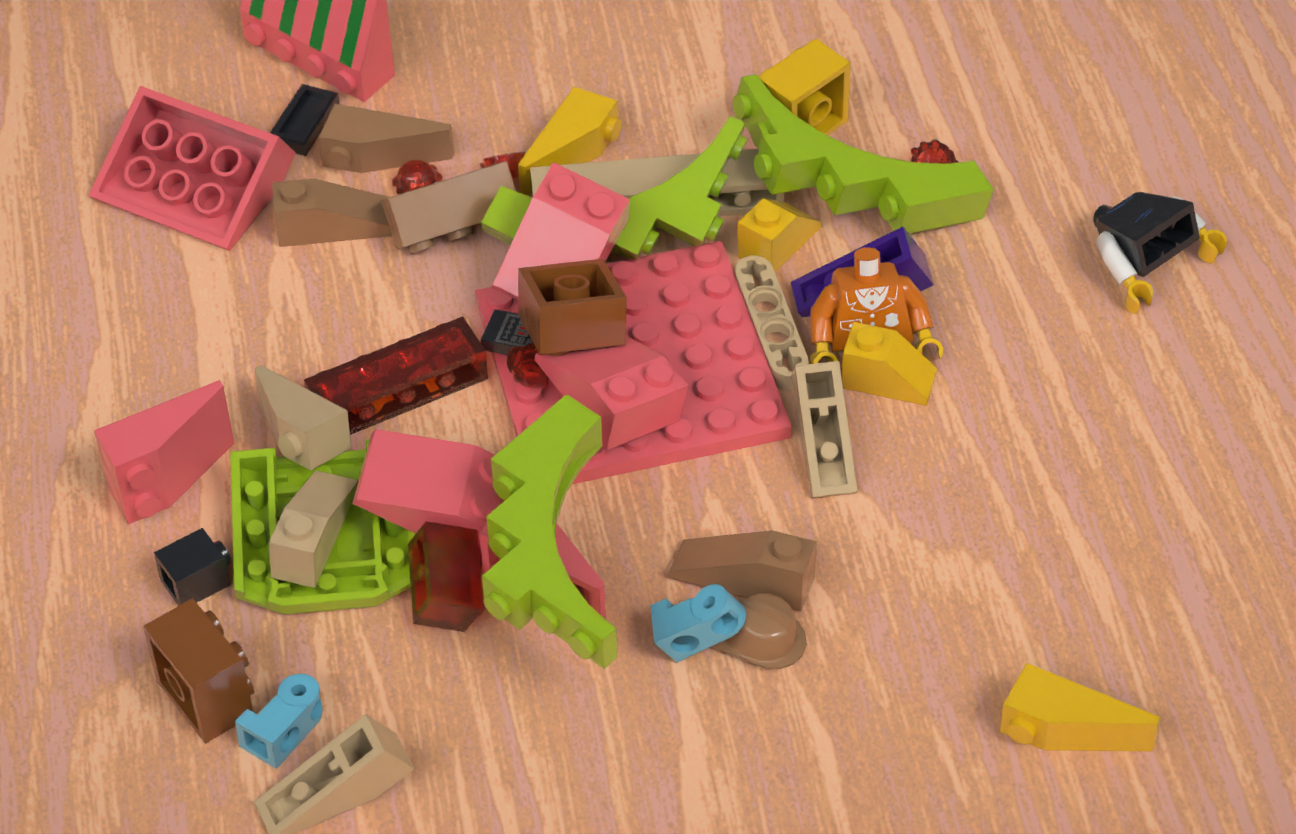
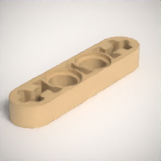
(773, 321)

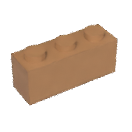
(444, 207)

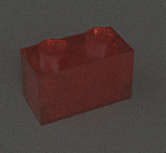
(445, 576)

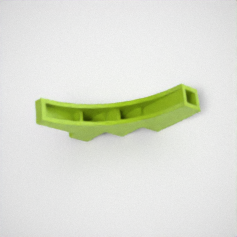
(850, 179)
(676, 206)
(530, 576)

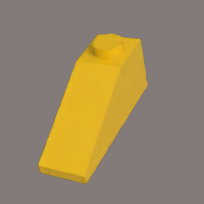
(573, 135)
(1072, 717)

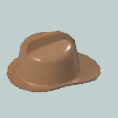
(769, 635)

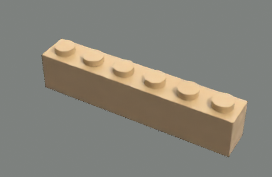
(634, 176)

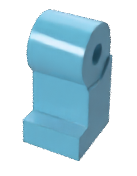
(696, 622)
(282, 721)

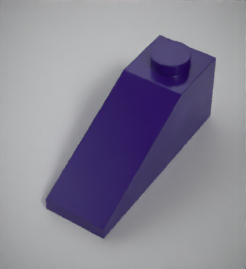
(894, 247)

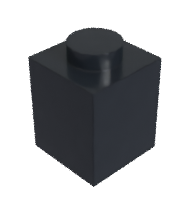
(193, 567)

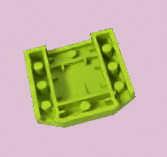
(366, 559)

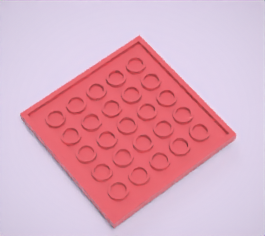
(696, 317)

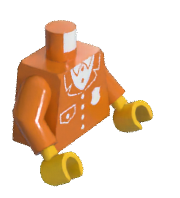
(871, 296)

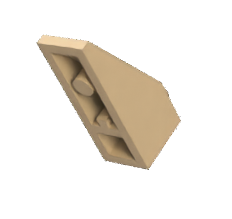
(302, 423)
(824, 429)
(310, 528)
(336, 779)

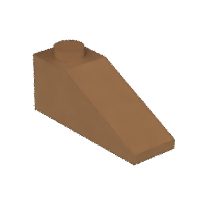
(378, 140)
(326, 212)
(750, 564)

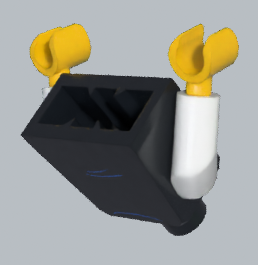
(1146, 234)

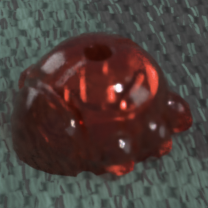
(933, 153)
(512, 160)
(415, 175)
(524, 367)

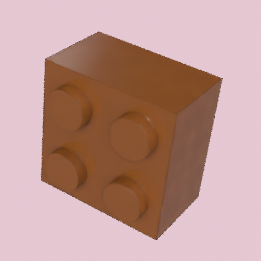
(571, 306)
(200, 668)

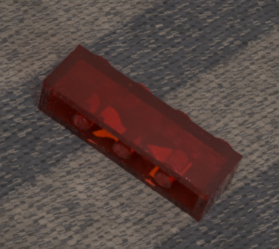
(404, 374)

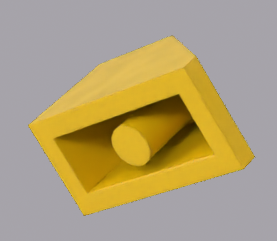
(774, 231)
(886, 365)

